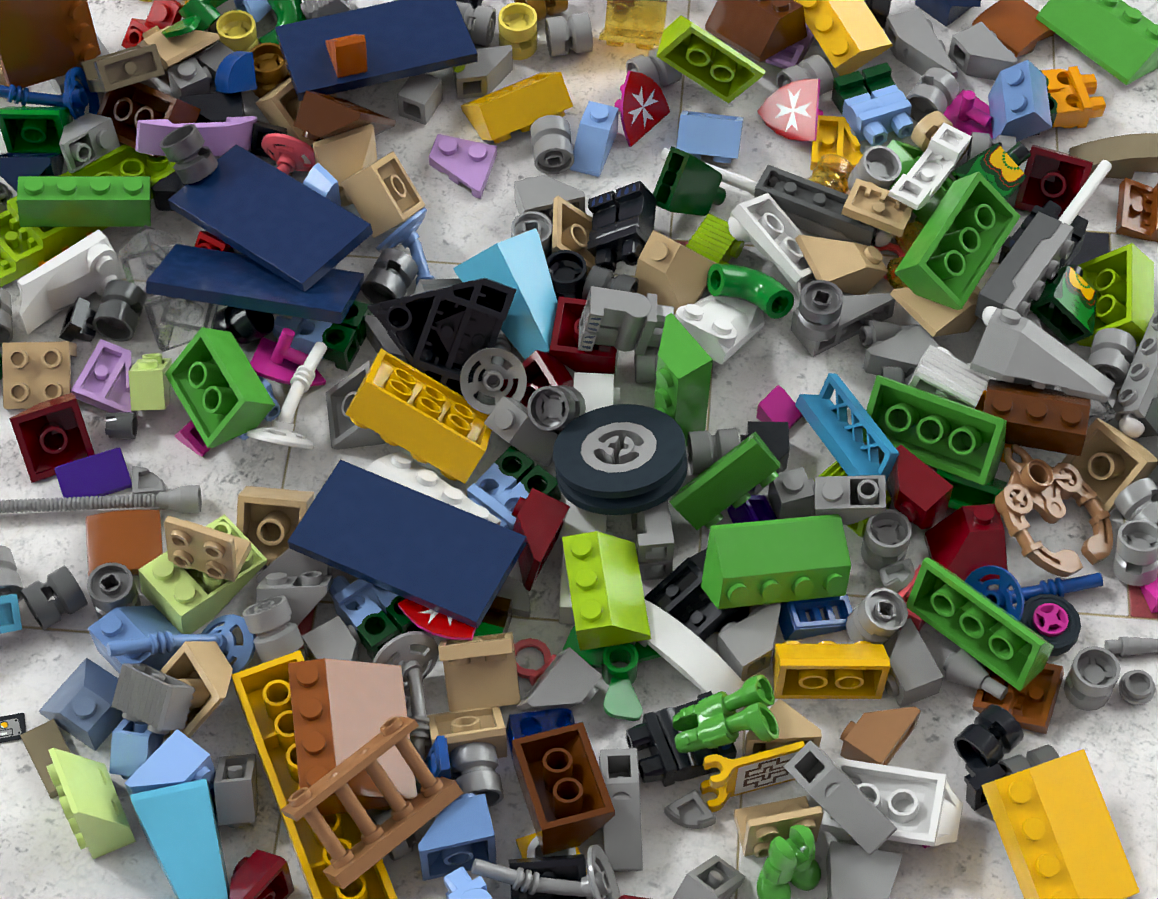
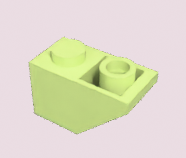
(149, 383)

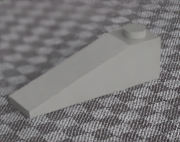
(1023, 350)

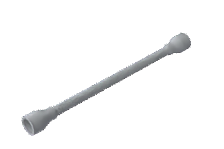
(181, 499)

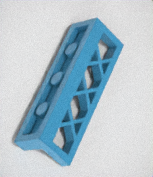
(843, 439)

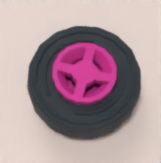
(1053, 612)

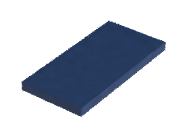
(400, 38)
(271, 218)
(243, 283)
(408, 543)

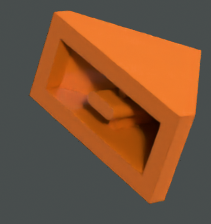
(348, 54)

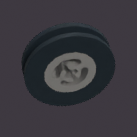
(620, 459)

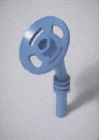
(408, 237)
(226, 641)

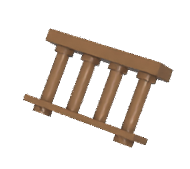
(405, 815)

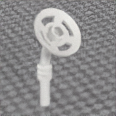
(282, 429)

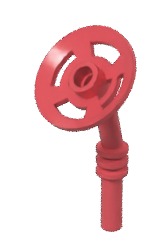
(288, 156)

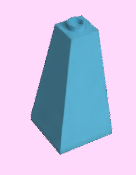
(521, 265)
(185, 838)

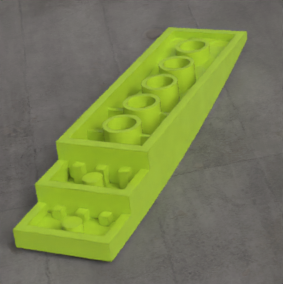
(27, 246)

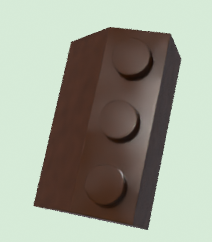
(758, 26)
(142, 102)
(328, 116)
(1039, 416)
(562, 786)

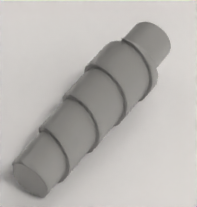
(1132, 646)

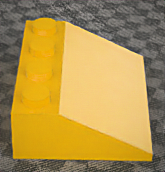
(420, 417)
(1060, 832)

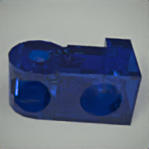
(535, 722)

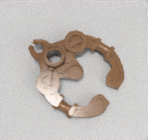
(1043, 488)

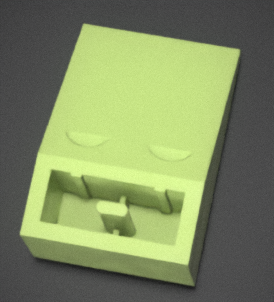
(191, 596)
(89, 803)

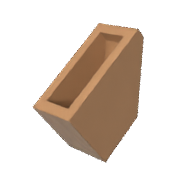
(878, 735)

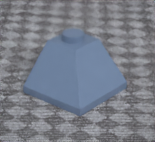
(85, 704)

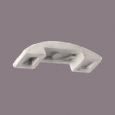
(931, 168)
(689, 653)

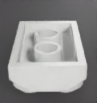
(774, 235)
(64, 278)
(721, 324)
(913, 800)

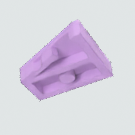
(463, 161)
(106, 379)

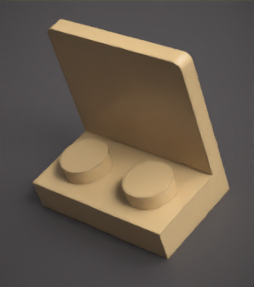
(874, 207)
(35, 372)
(205, 549)
(480, 672)
(764, 822)

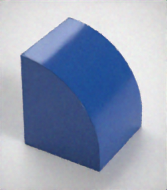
(236, 73)

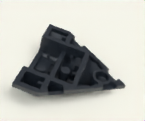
(447, 326)

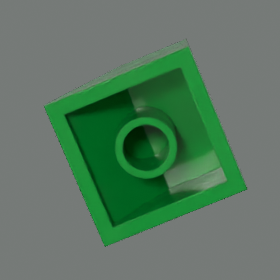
(33, 128)

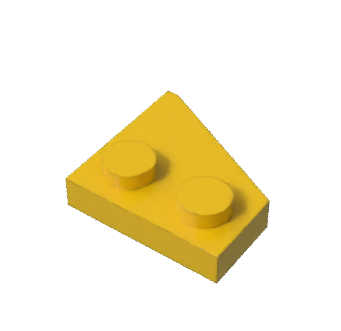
(835, 138)

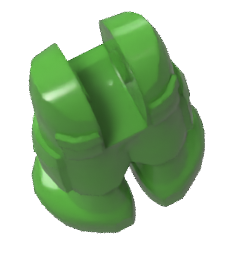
(717, 724)
(790, 862)

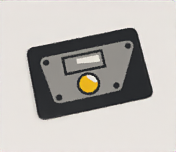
(12, 727)

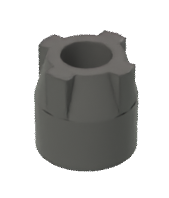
(121, 425)

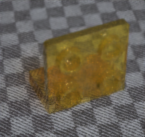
(634, 22)

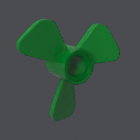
(196, 15)
(621, 698)

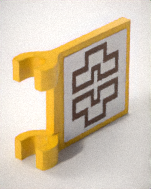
(747, 773)

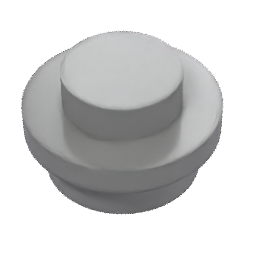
(1137, 687)

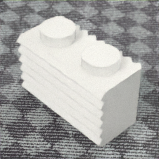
(948, 377)

